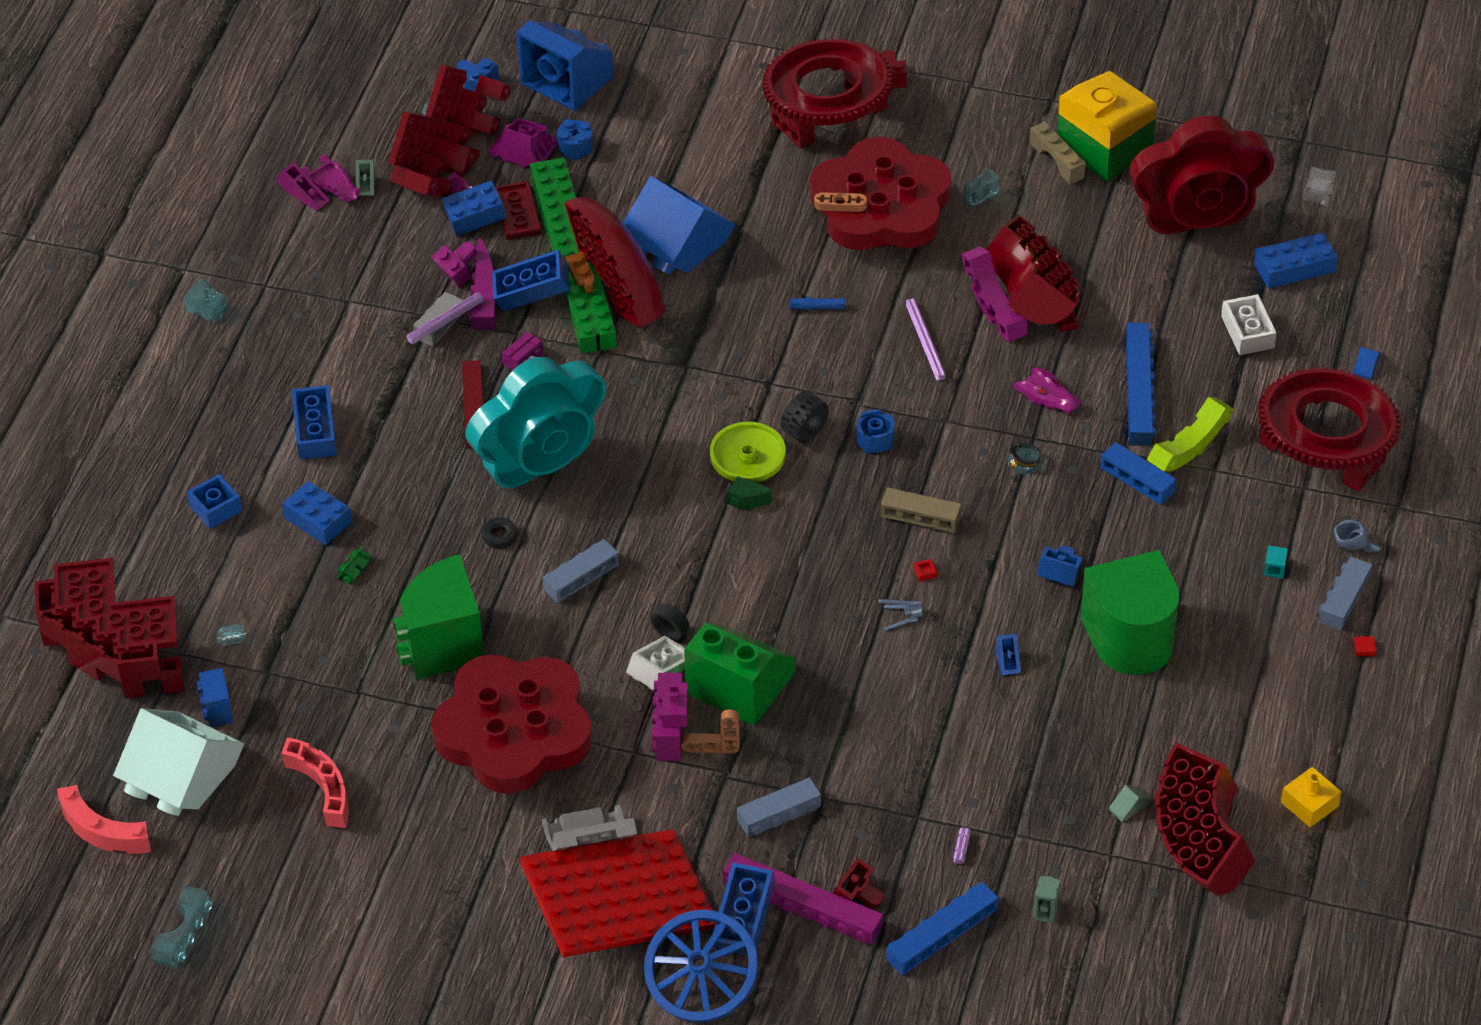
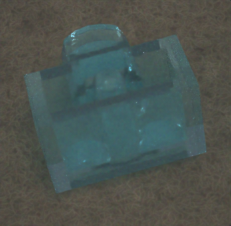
(205, 301)

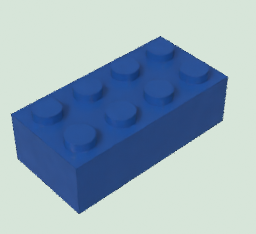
(1295, 260)
(530, 280)
(314, 422)
(747, 902)

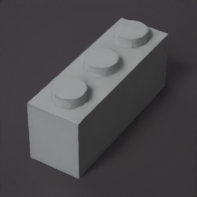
(441, 305)

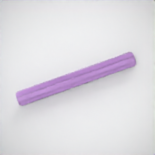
(445, 318)

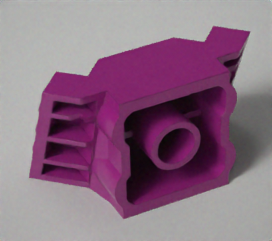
(523, 143)

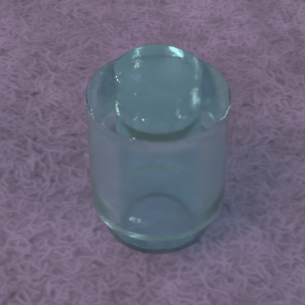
(230, 634)

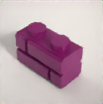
(521, 350)

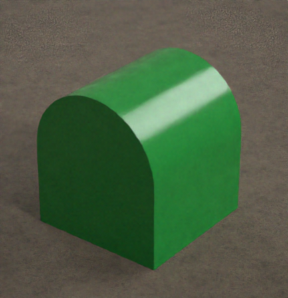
(1131, 612)

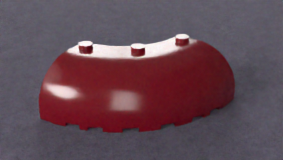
(617, 260)
(1033, 273)
(1194, 820)

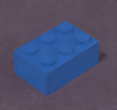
(474, 208)
(317, 513)

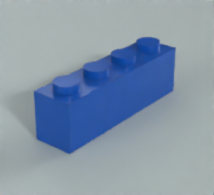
(1138, 473)

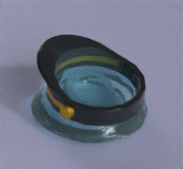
(1024, 458)

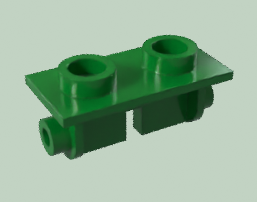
(349, 570)

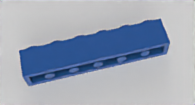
(941, 928)

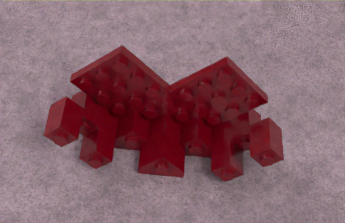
(437, 140)
(108, 635)

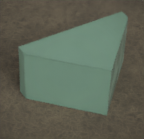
(365, 177)
(1129, 802)

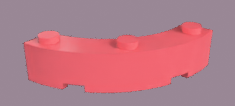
(319, 767)
(99, 830)

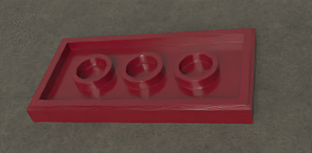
(519, 210)

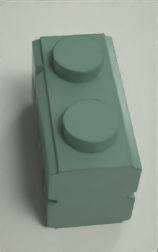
(1046, 899)

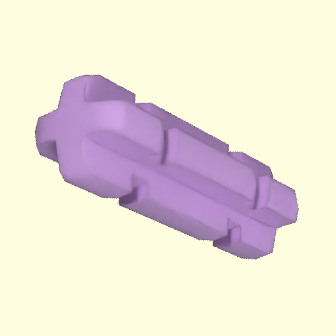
(961, 845)

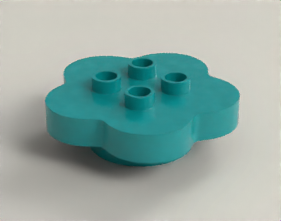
(537, 420)

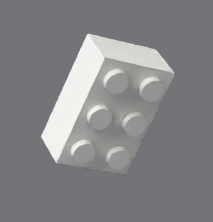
(1248, 324)

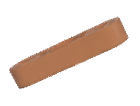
(834, 197)

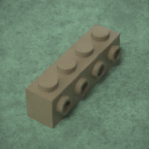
(920, 510)

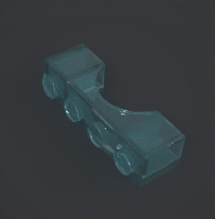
(171, 947)

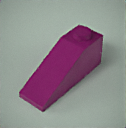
(301, 186)

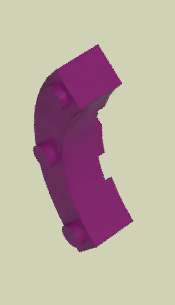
(991, 296)

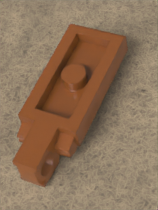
(581, 271)

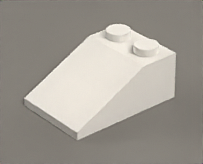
(655, 658)

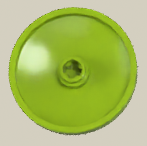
(747, 451)

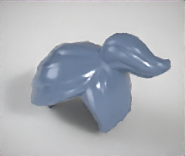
(1354, 536)

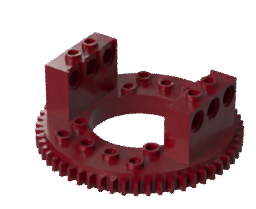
(797, 112)
(1358, 453)

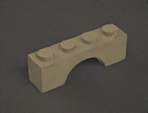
(1070, 165)

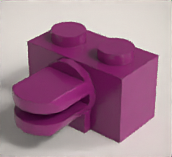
(454, 263)

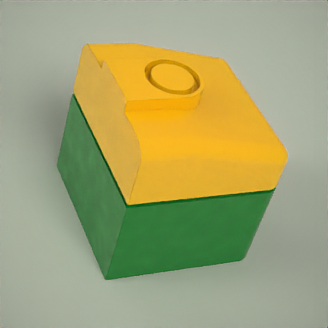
(1106, 123)

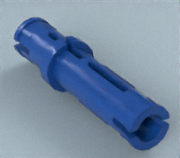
(817, 303)

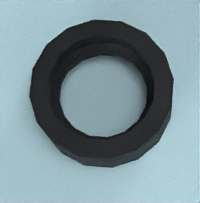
(669, 621)

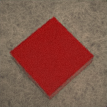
(925, 570)
(1365, 646)

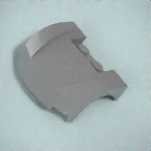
(588, 828)

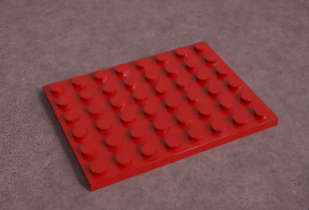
(615, 891)

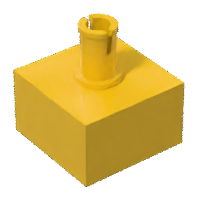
(1311, 797)

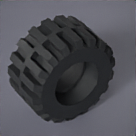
(804, 416)

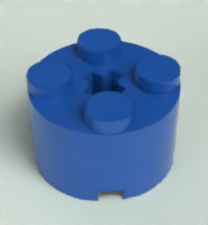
(575, 139)
(875, 431)

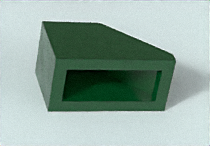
(748, 494)

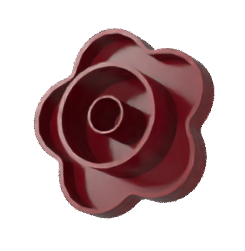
(1201, 176)
(900, 191)
(513, 721)

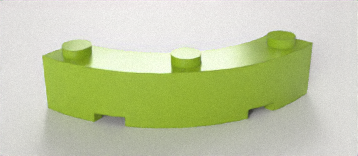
(1192, 439)

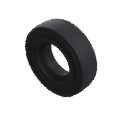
(499, 542)

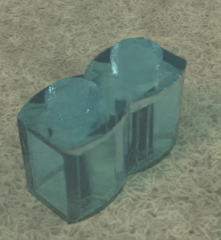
(981, 188)

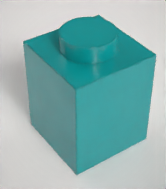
(1275, 562)

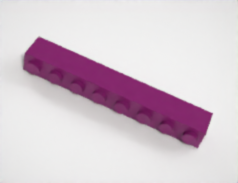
(818, 904)

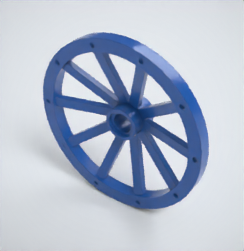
(705, 969)

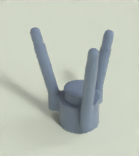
(912, 609)

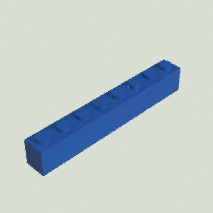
(1139, 384)

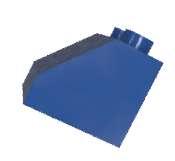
(562, 63)
(675, 227)

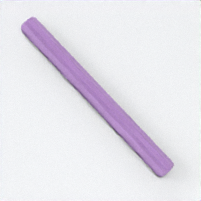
(925, 339)

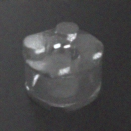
(1319, 185)

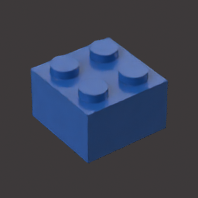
(214, 501)
(214, 698)

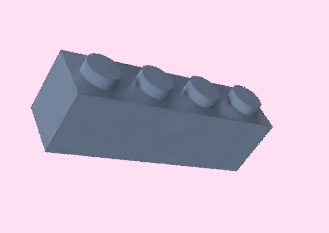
(580, 571)
(1345, 593)
(779, 807)

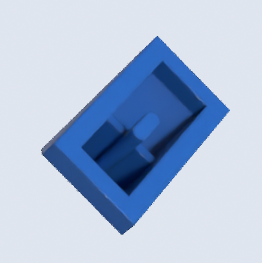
(1366, 362)
(1008, 654)

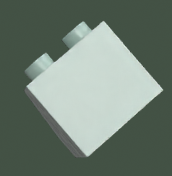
(175, 759)

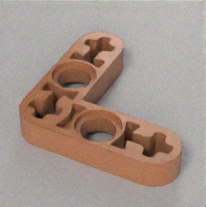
(698, 742)

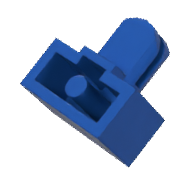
(484, 68)
(1060, 565)

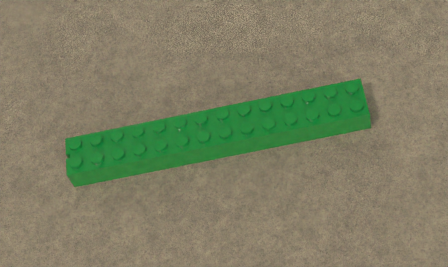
(587, 311)

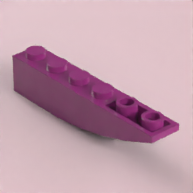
(484, 314)

